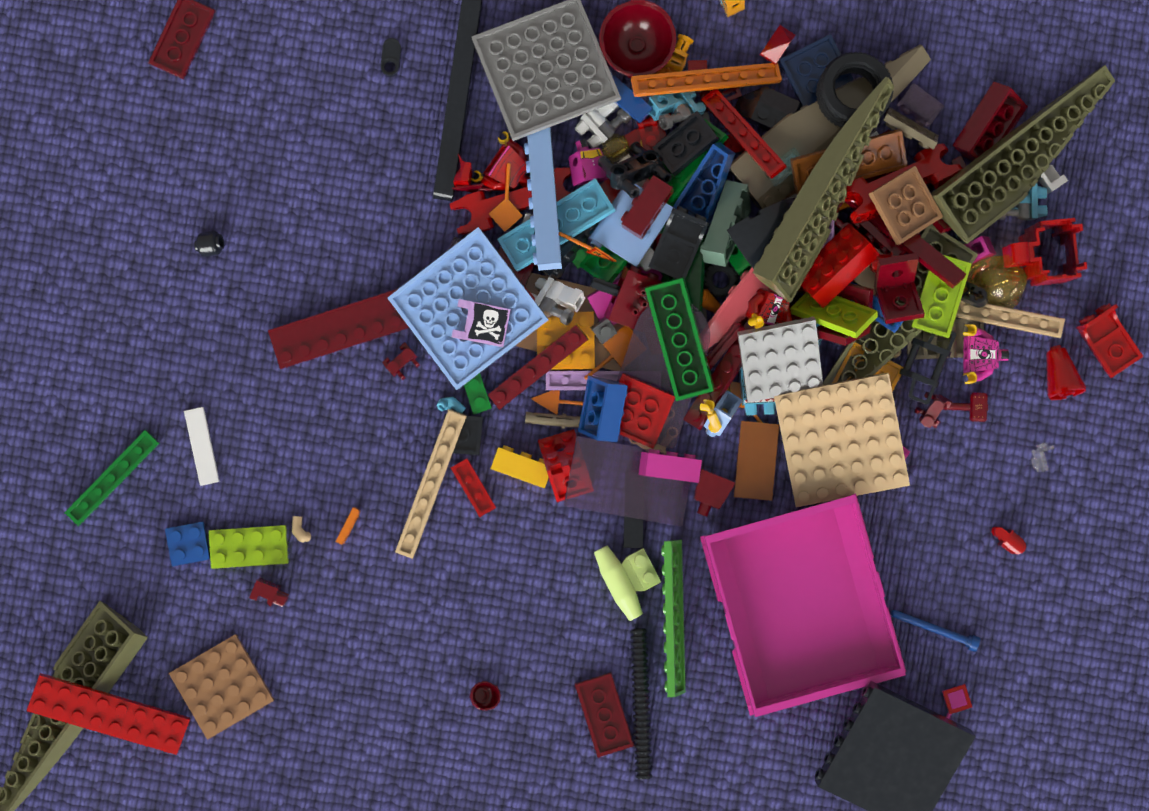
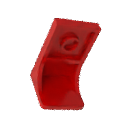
(1109, 340)

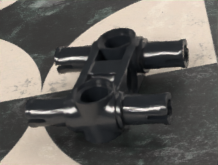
(634, 169)

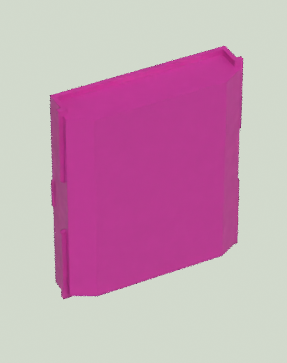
(803, 606)

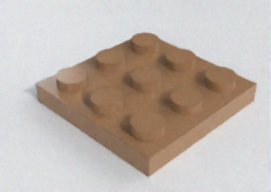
(905, 205)

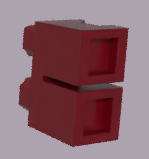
(270, 591)

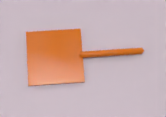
(617, 347)

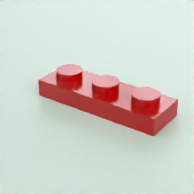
(473, 487)

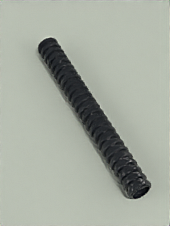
(641, 703)

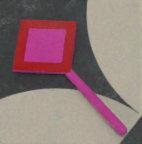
(956, 699)

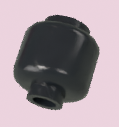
(209, 243)

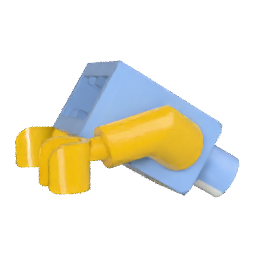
(721, 414)

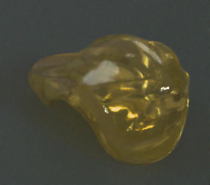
(1002, 284)

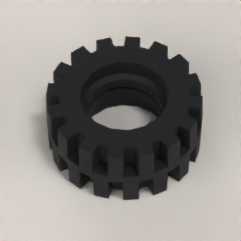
(708, 279)

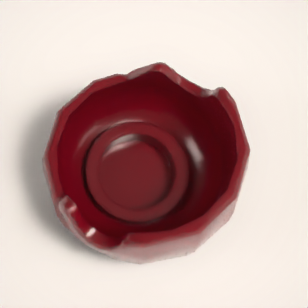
(485, 695)

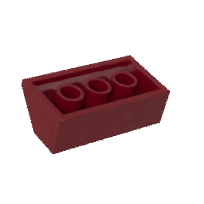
(991, 121)

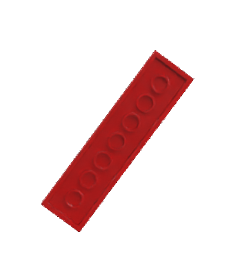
(108, 714)

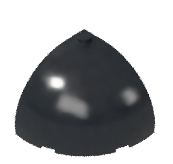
(755, 233)

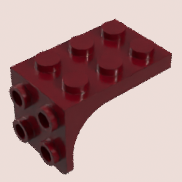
(875, 237)

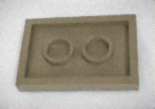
(910, 128)

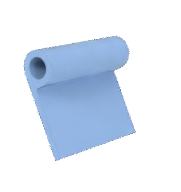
(620, 241)

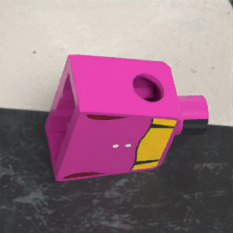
(585, 165)

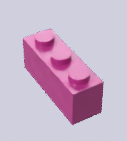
(670, 466)

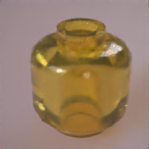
(615, 147)

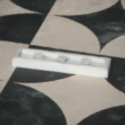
(201, 446)

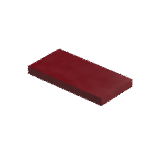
(181, 37)
(604, 714)

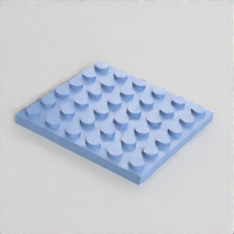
(470, 273)

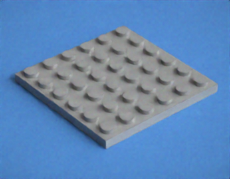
(546, 68)

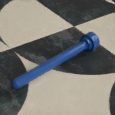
(971, 642)

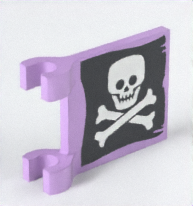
(484, 323)

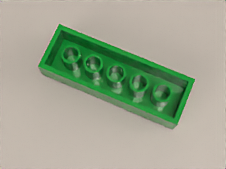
(679, 338)

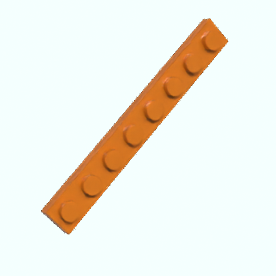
(705, 79)

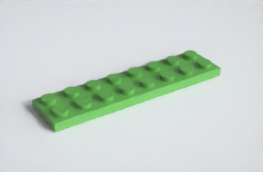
(674, 624)

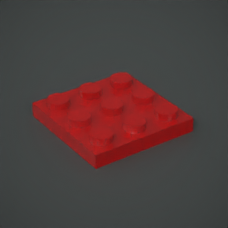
(644, 411)

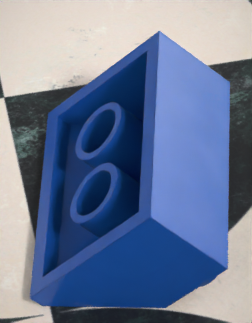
(602, 409)

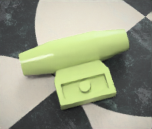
(626, 578)

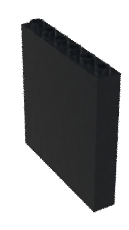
(893, 754)

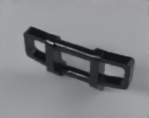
(906, 371)

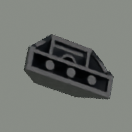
(766, 107)

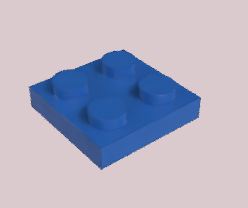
(187, 543)

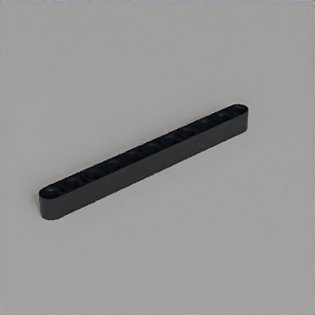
(457, 99)

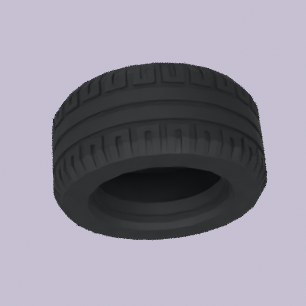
(847, 63)

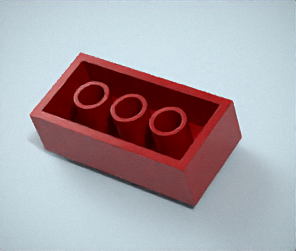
(838, 265)

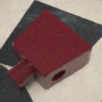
(711, 491)

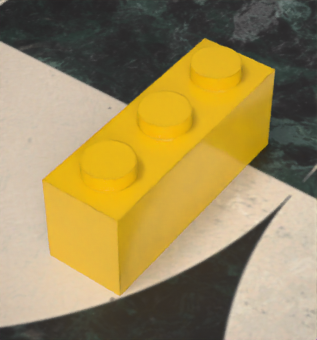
(520, 466)

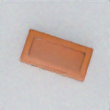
(354, 514)

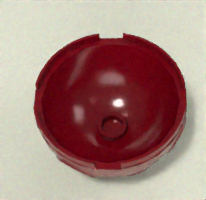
(637, 38)

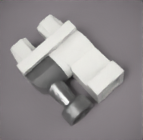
(599, 126)
(556, 293)

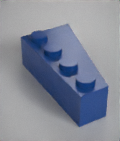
(707, 183)

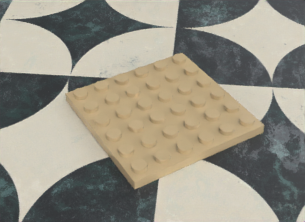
(842, 439)

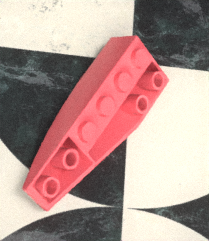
(734, 307)

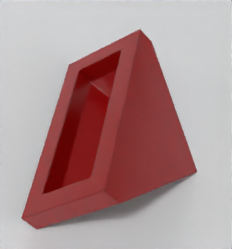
(777, 44)

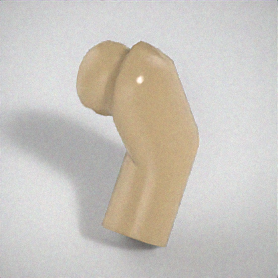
(298, 531)

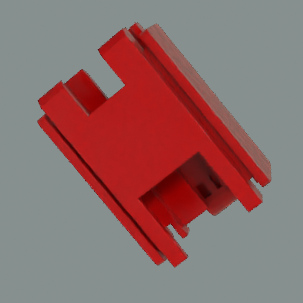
(1023, 252)

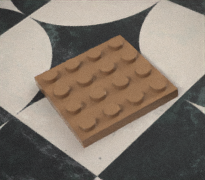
(221, 686)

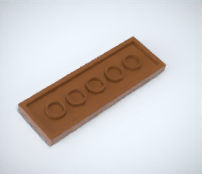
(883, 155)

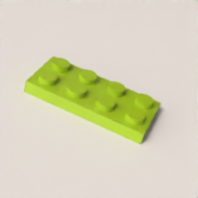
(940, 302)
(837, 315)
(248, 546)

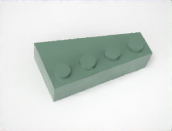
(732, 208)

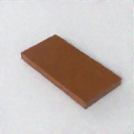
(756, 460)

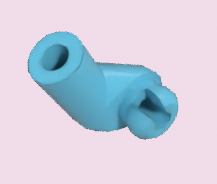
(450, 403)

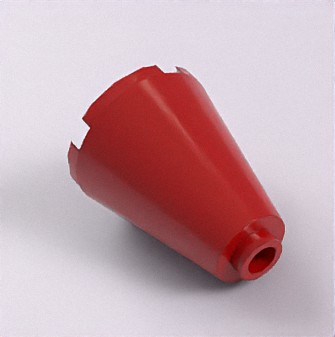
(1062, 375)

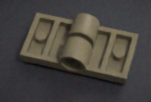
(943, 342)

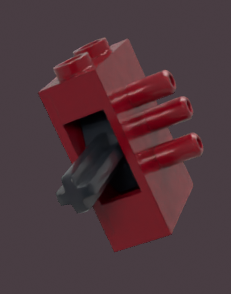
(628, 295)

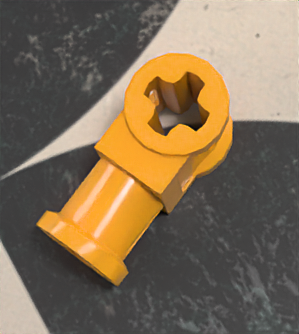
(680, 55)

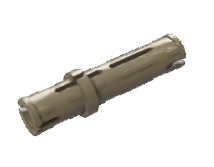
(552, 419)

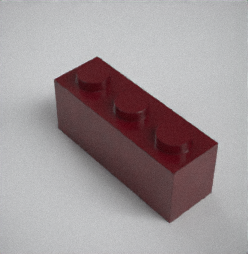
(646, 207)

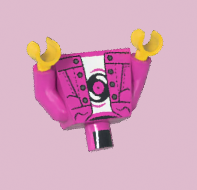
(980, 354)

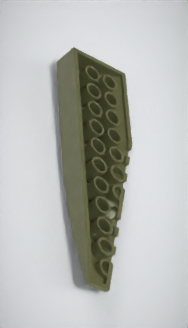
(882, 341)

